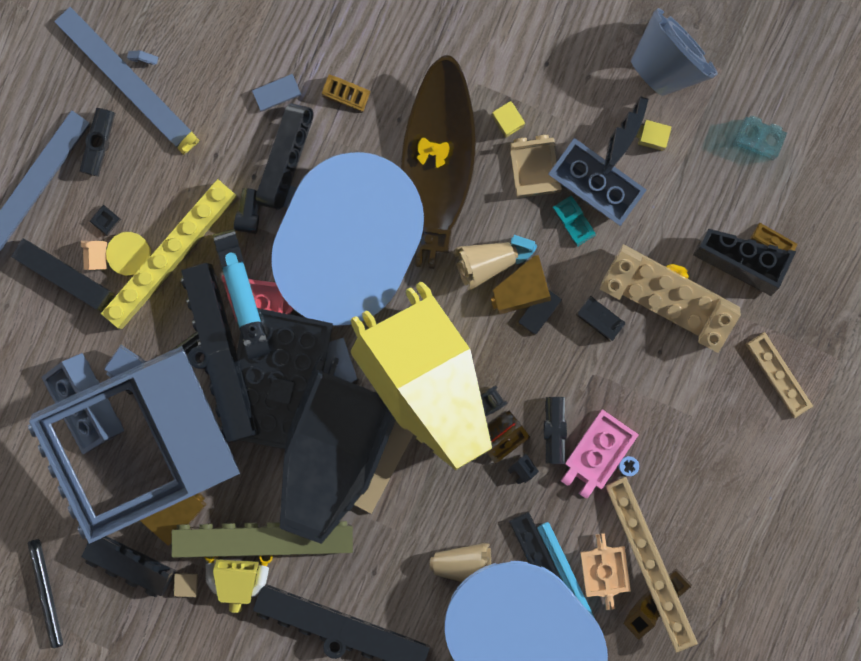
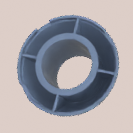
(670, 57)

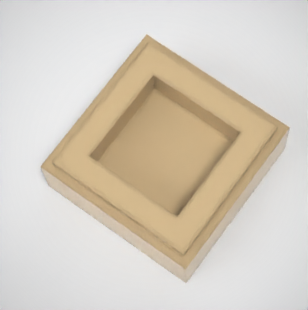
(185, 585)

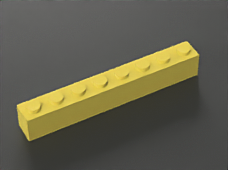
(169, 254)

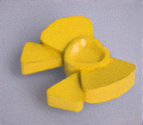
(439, 150)

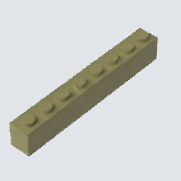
(254, 540)

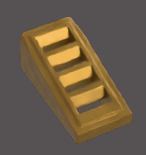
(340, 82)

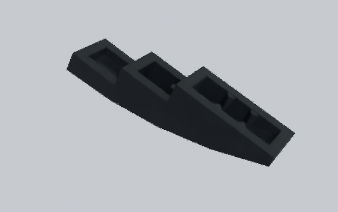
(624, 136)

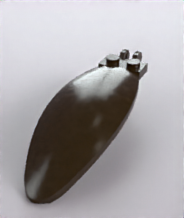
(441, 115)

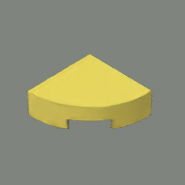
(188, 143)

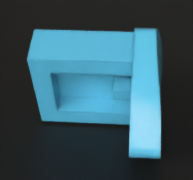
(524, 248)

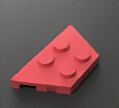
(266, 296)

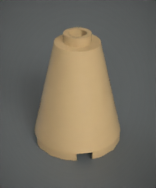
(483, 262)
(461, 562)

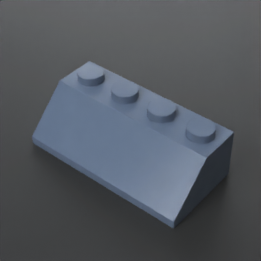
(582, 173)
(93, 424)

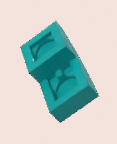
(574, 221)

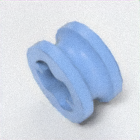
(635, 465)

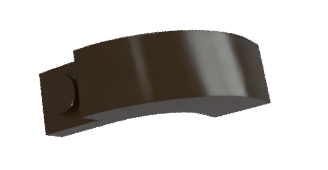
(645, 612)

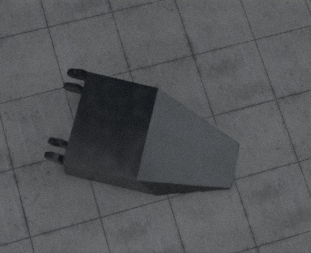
(330, 452)

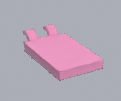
(599, 453)

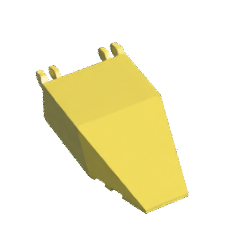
(425, 377)

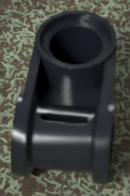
(489, 404)

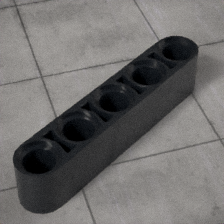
(284, 156)
(62, 275)

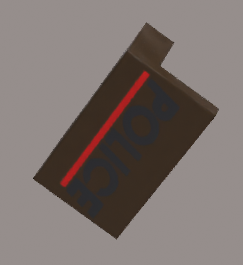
(505, 436)

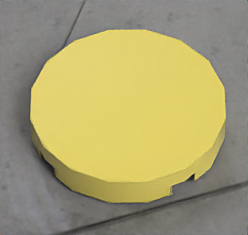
(127, 253)

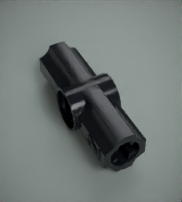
(94, 156)
(555, 430)

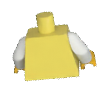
(236, 580)

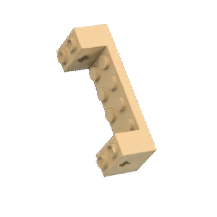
(671, 297)

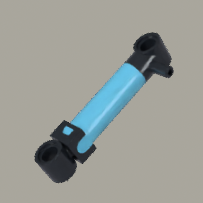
(241, 294)

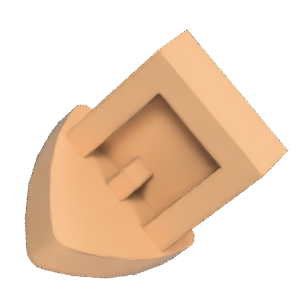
(94, 255)

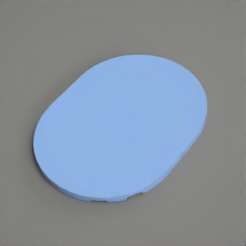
(347, 238)
(520, 616)

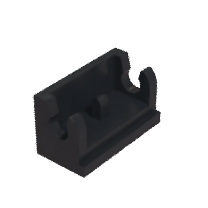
(600, 318)

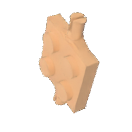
(605, 571)

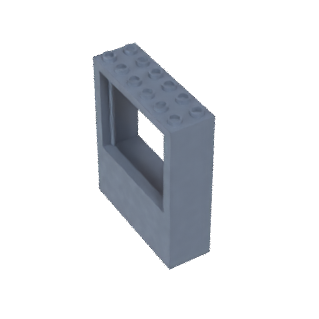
(180, 424)

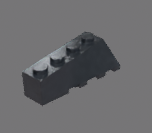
(745, 259)

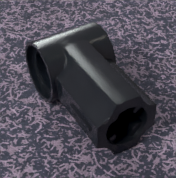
(247, 217)

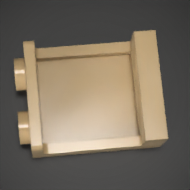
(531, 166)

